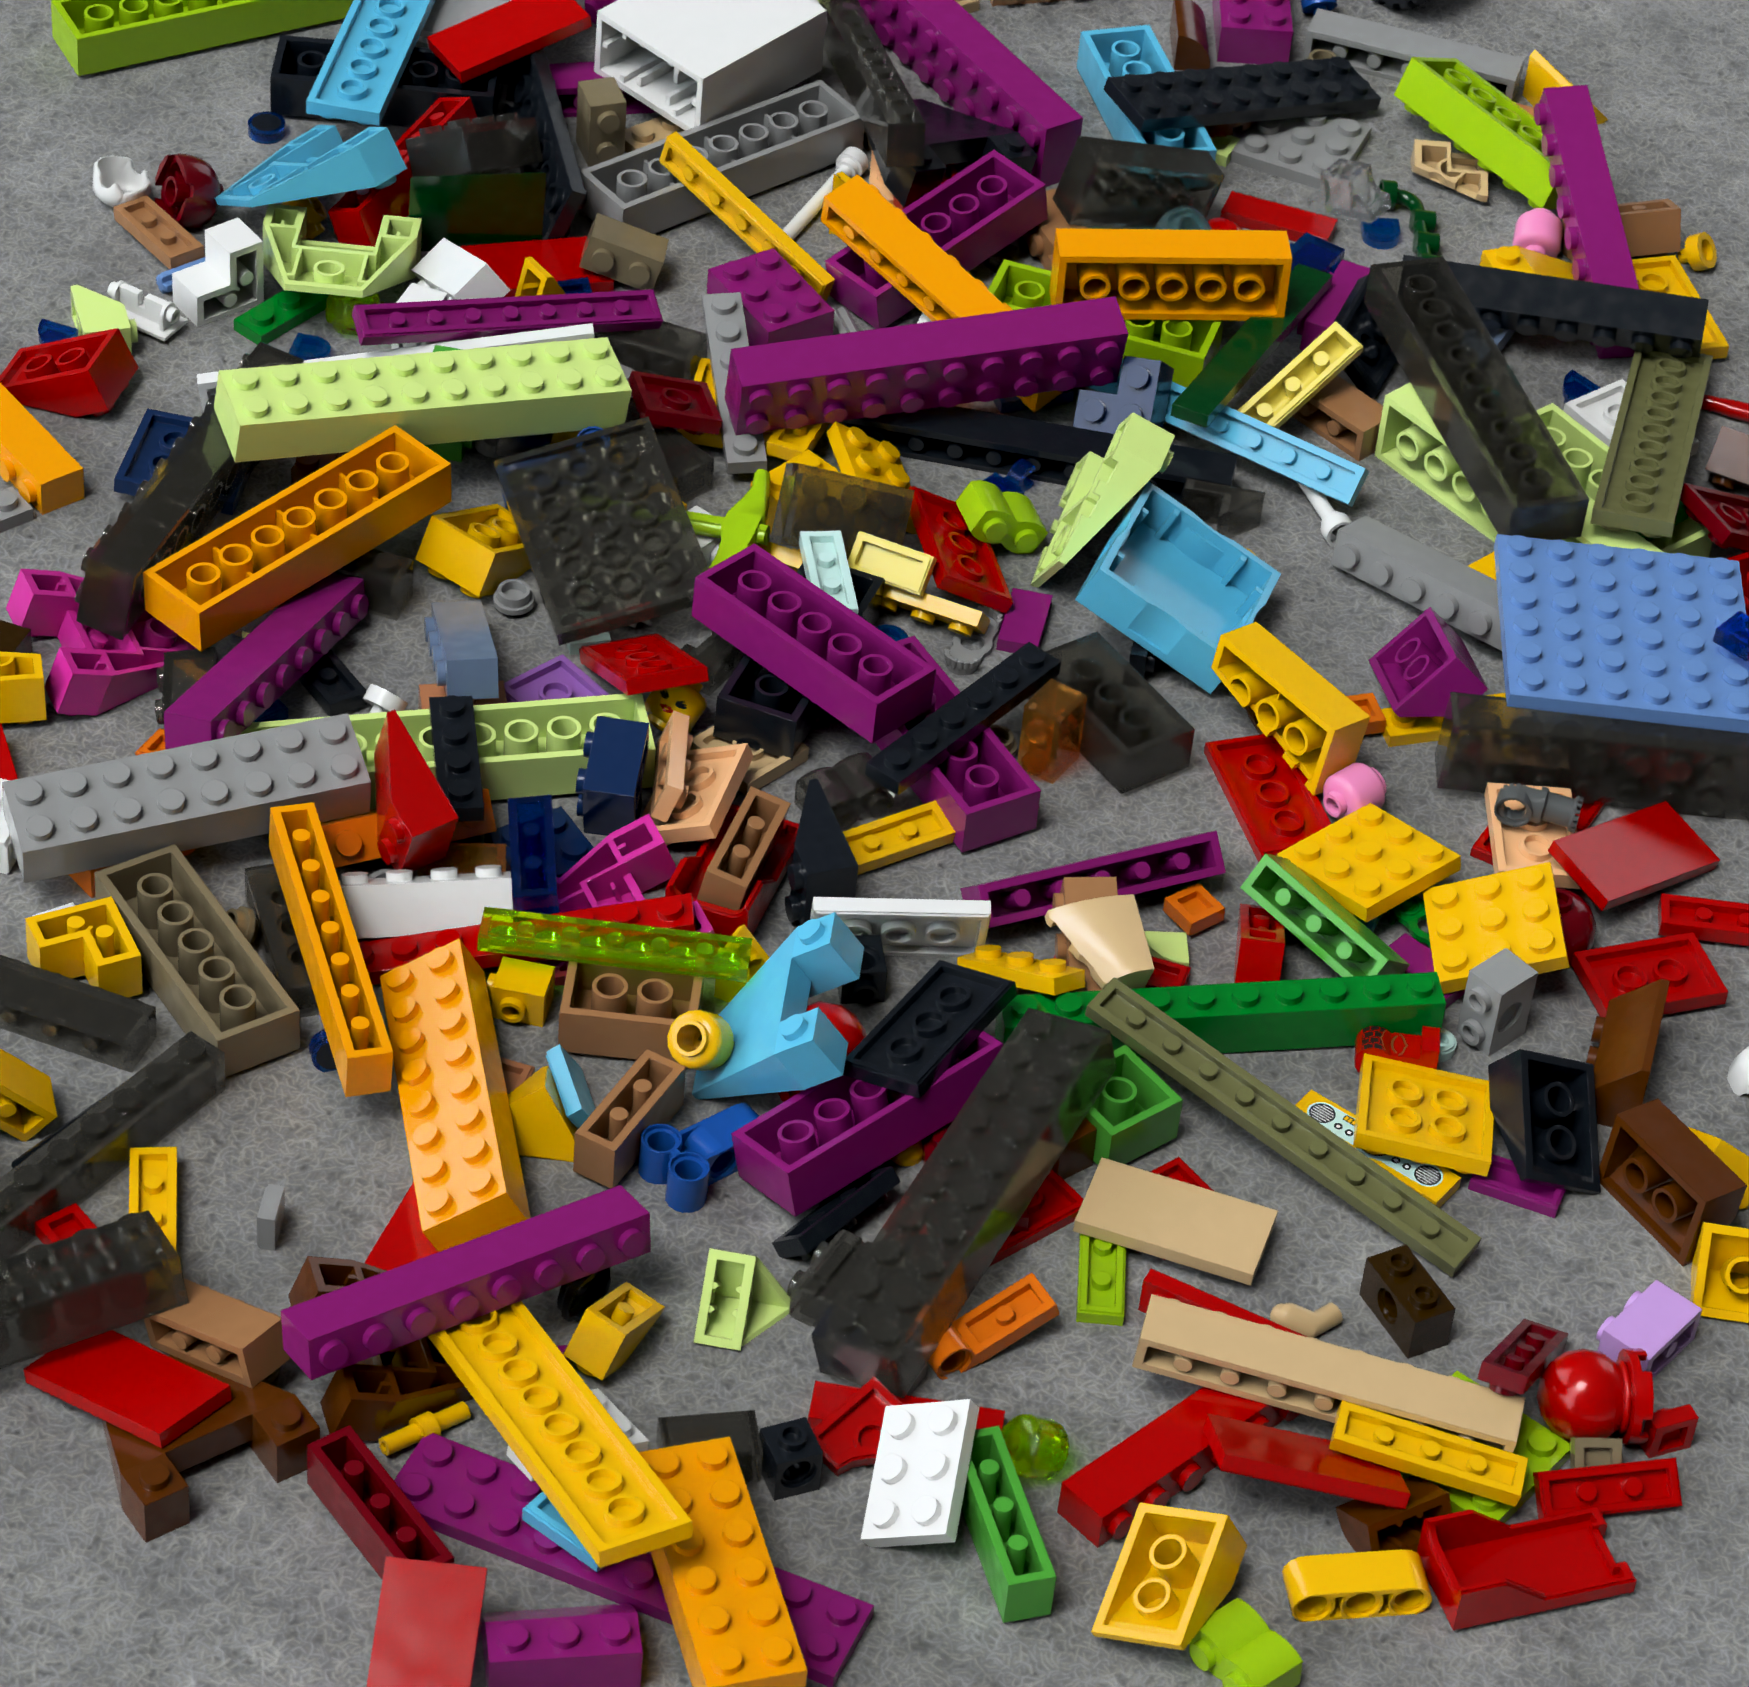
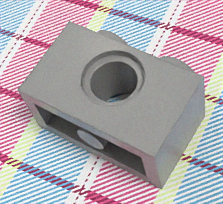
(1496, 1002)

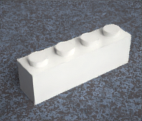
(423, 904)

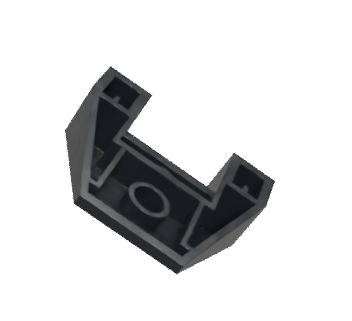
(951, 139)

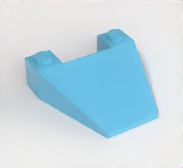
(319, 166)
(774, 1036)

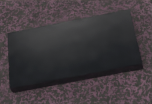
(929, 1028)

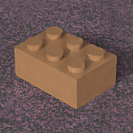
(623, 1009)

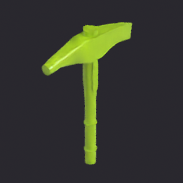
(743, 522)

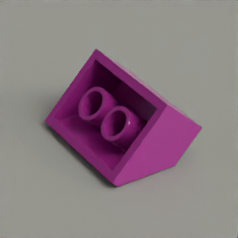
(1424, 667)
(563, 1647)

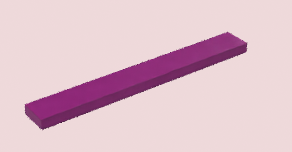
(504, 315)

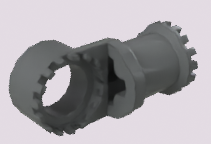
(1539, 805)

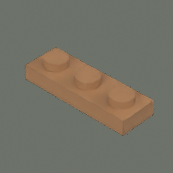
(158, 232)

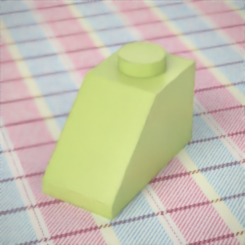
(99, 313)

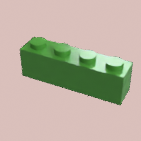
(1319, 920)
(1006, 1531)

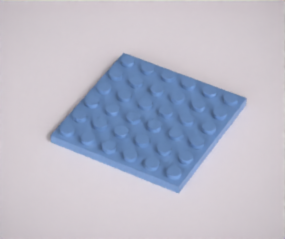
(1620, 633)

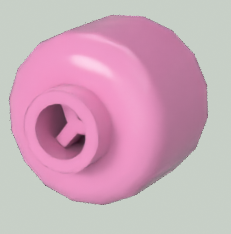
(1539, 231)
(1353, 789)

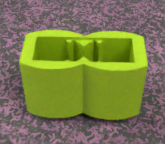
(1001, 517)
(1244, 1651)

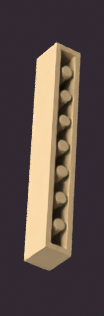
(1315, 1375)

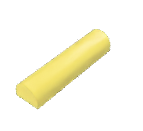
(1303, 377)

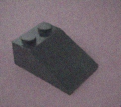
(821, 858)
(1548, 1118)

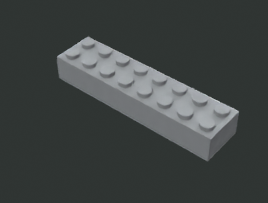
(749, 147)
(183, 796)

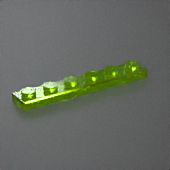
(615, 944)

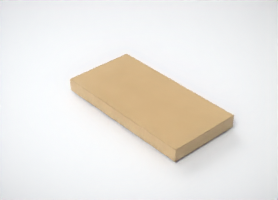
(1175, 1221)

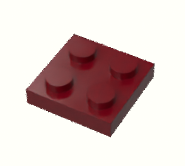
(675, 403)

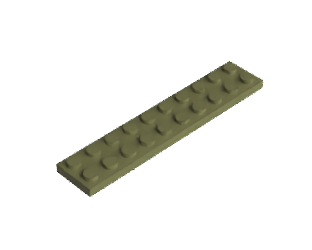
(1651, 444)

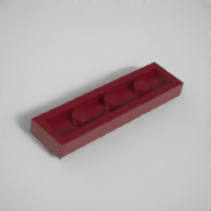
(1522, 1357)

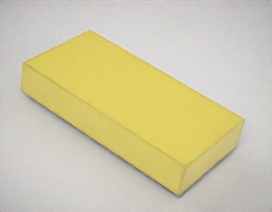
(898, 564)

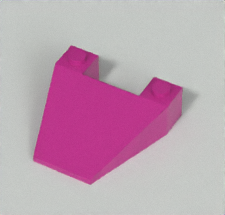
(91, 667)
(618, 873)

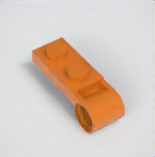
(993, 1326)

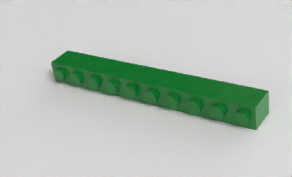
(1269, 1012)

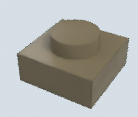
(1594, 1451)

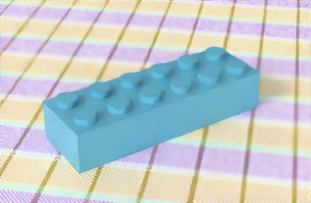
(1135, 52)

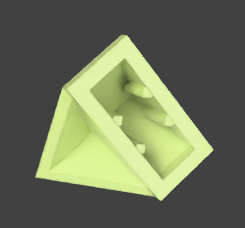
(737, 1300)

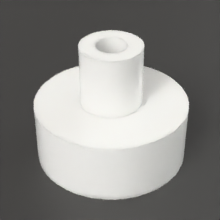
(383, 700)

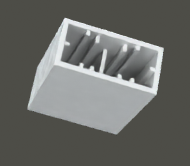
(708, 55)

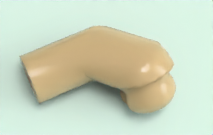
(1306, 1321)

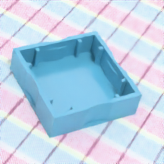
(1175, 584)

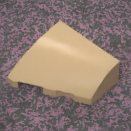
(1450, 169)
(1106, 938)

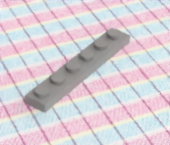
(724, 331)

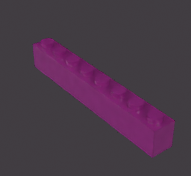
(1584, 193)
(266, 662)
(465, 1282)

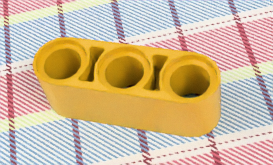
(1356, 1585)

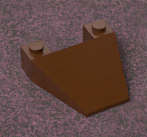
(387, 1388)
(149, 1476)

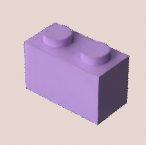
(1651, 1321)

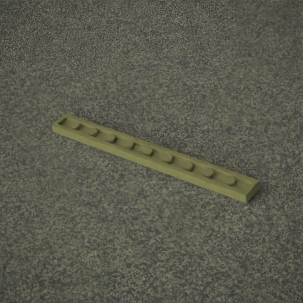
(1283, 1127)

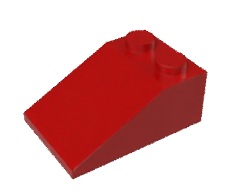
(72, 374)
(411, 807)

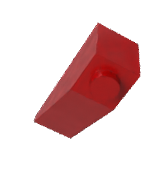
(1258, 946)

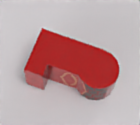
(1408, 1048)

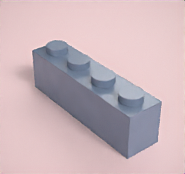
(462, 649)

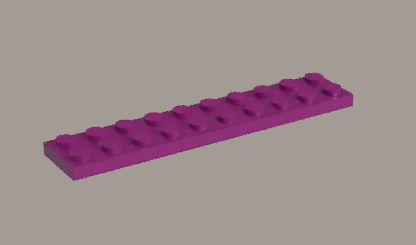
(482, 1505)

